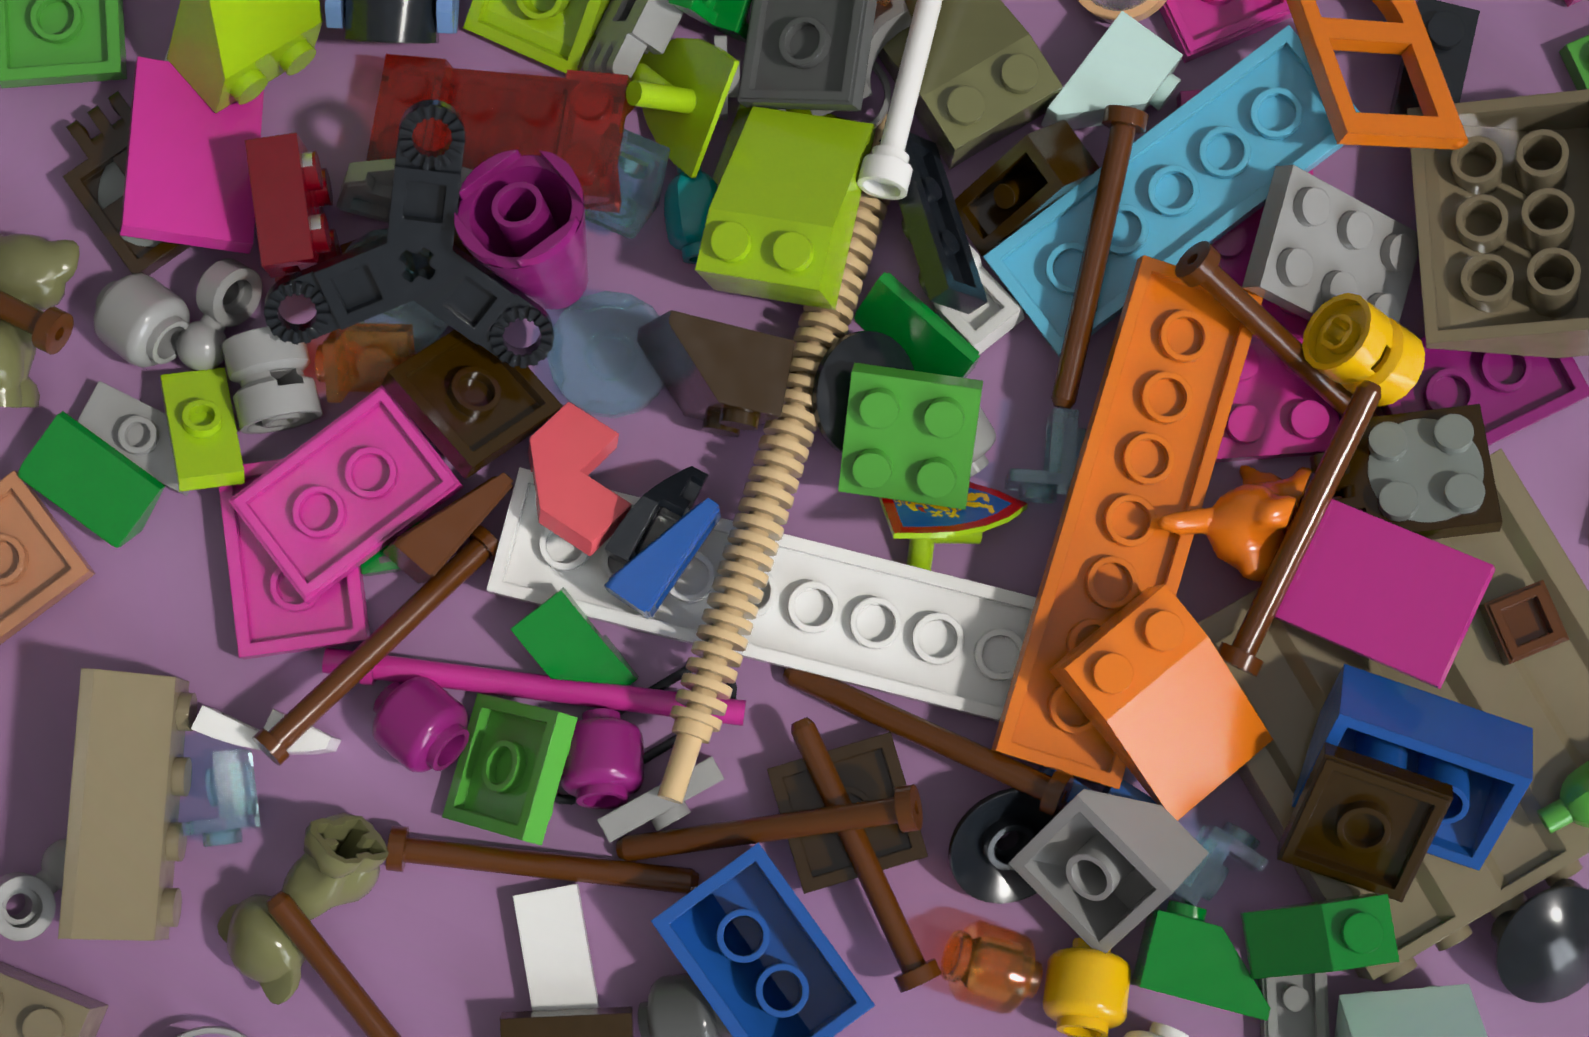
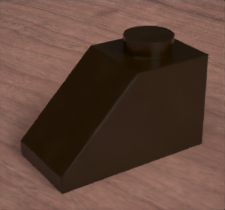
(1023, 184)

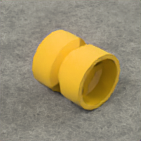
(1358, 343)

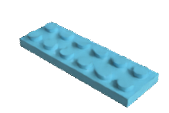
(1182, 185)

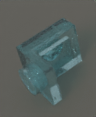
(641, 180)
(1061, 454)

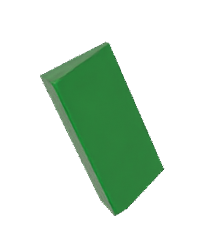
(920, 331)
(91, 481)

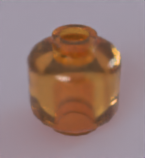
(991, 967)

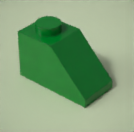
(1320, 936)
(1195, 962)

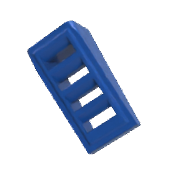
(657, 568)

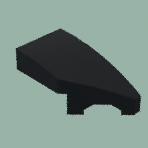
(671, 496)

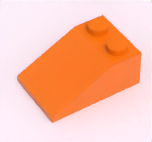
(1163, 700)

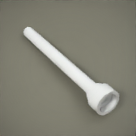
(886, 170)

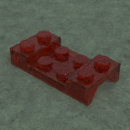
(501, 112)

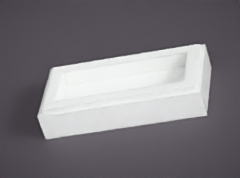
(556, 949)

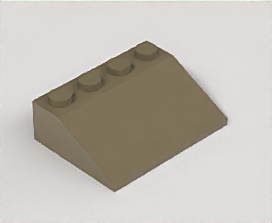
(1507, 228)

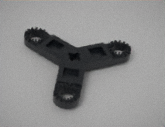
(374, 275)

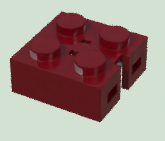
(289, 204)

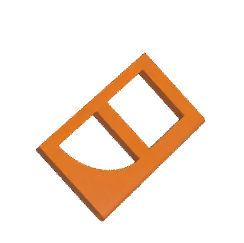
(1400, 35)

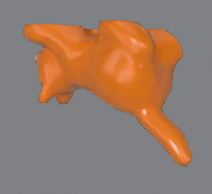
(1246, 521)

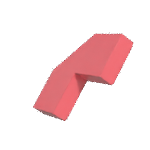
(566, 497)

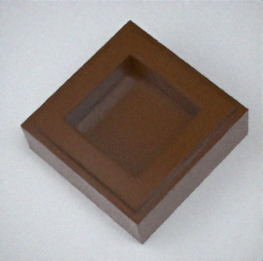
(1523, 622)

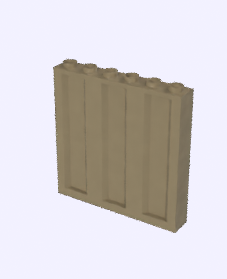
(1539, 691)

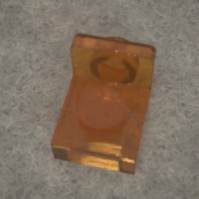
(361, 357)

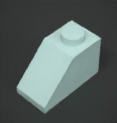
(1124, 69)

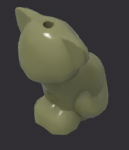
(37, 275)
(337, 869)

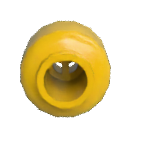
(1086, 990)

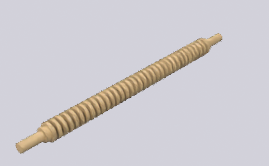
(763, 513)

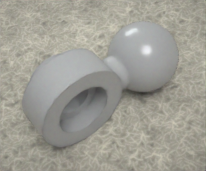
(227, 298)
(38, 895)

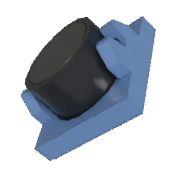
(393, 19)

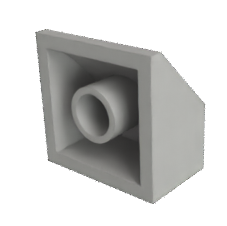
(1108, 864)

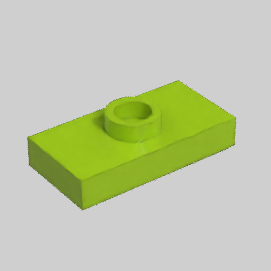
(202, 429)

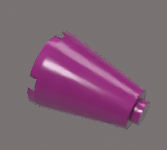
(527, 225)

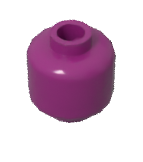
(420, 724)
(604, 760)

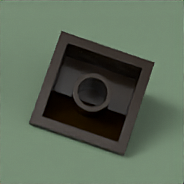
(719, 370)

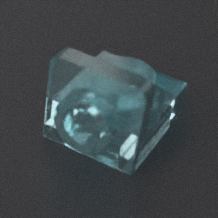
(234, 791)
(1210, 873)

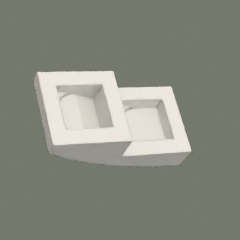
(233, 731)

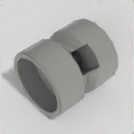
(272, 382)

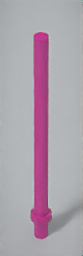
(528, 686)

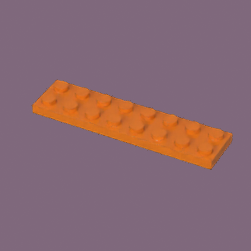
(1139, 460)

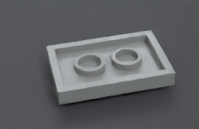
(1325, 245)

